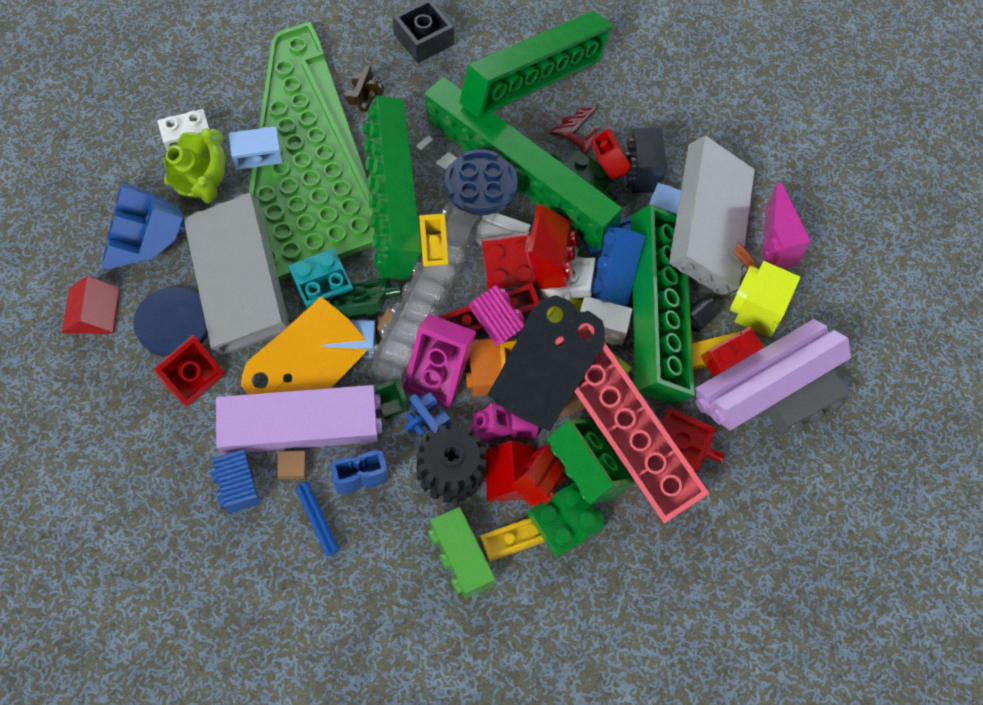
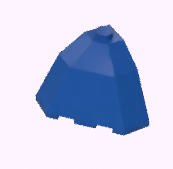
(140, 227)

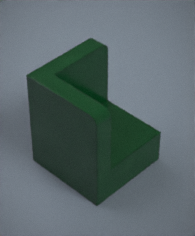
(392, 398)

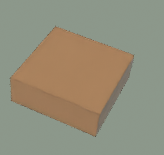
(291, 465)

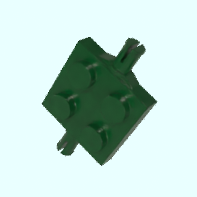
(589, 171)
(365, 297)

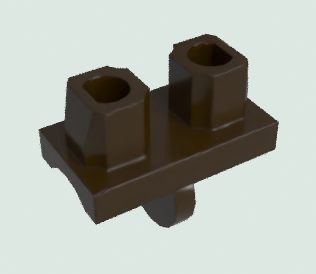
(366, 88)

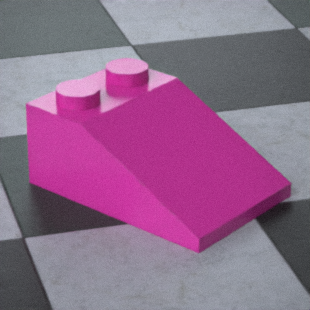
(784, 233)
(439, 359)

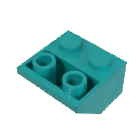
(319, 276)

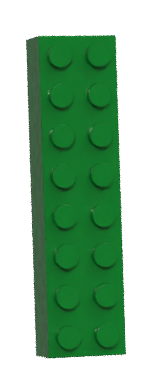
(534, 63)
(391, 189)
(661, 313)

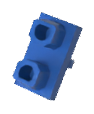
(422, 407)

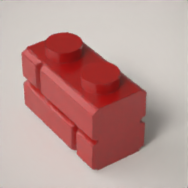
(610, 154)
(731, 351)
(539, 477)

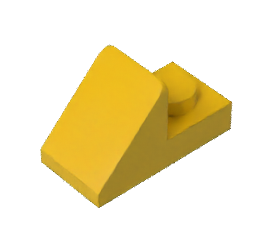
(433, 239)

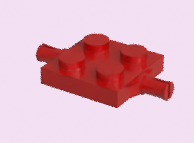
(691, 438)

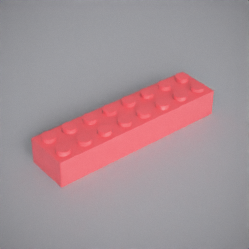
(637, 435)

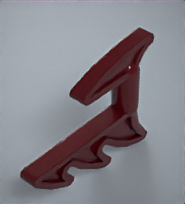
(570, 126)

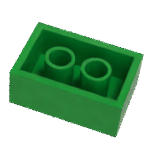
(590, 460)

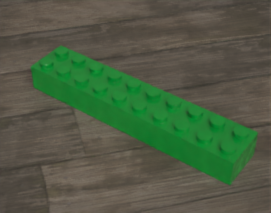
(538, 173)

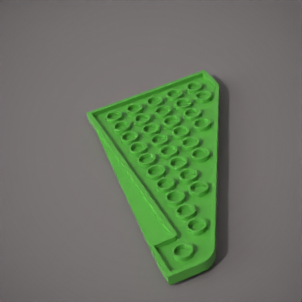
(320, 188)

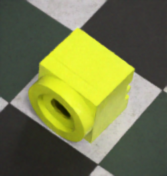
(764, 297)

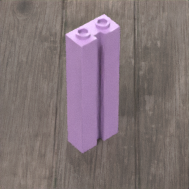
(772, 374)
(297, 419)

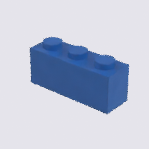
(617, 266)

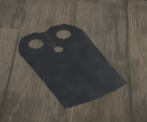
(538, 372)

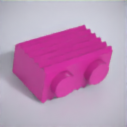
(497, 315)

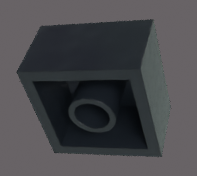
(423, 30)
(647, 159)

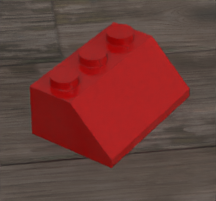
(551, 248)

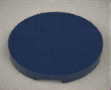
(481, 182)
(169, 319)

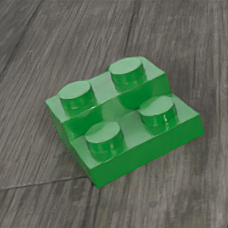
(566, 521)

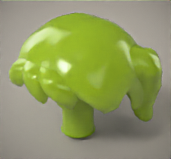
(196, 164)

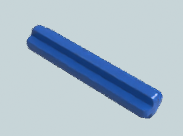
(317, 519)

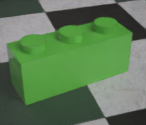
(460, 553)

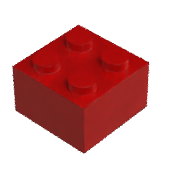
(507, 260)

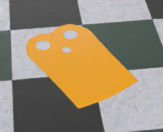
(301, 353)

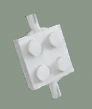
(581, 281)

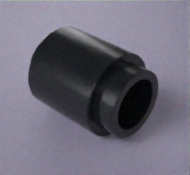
(702, 313)

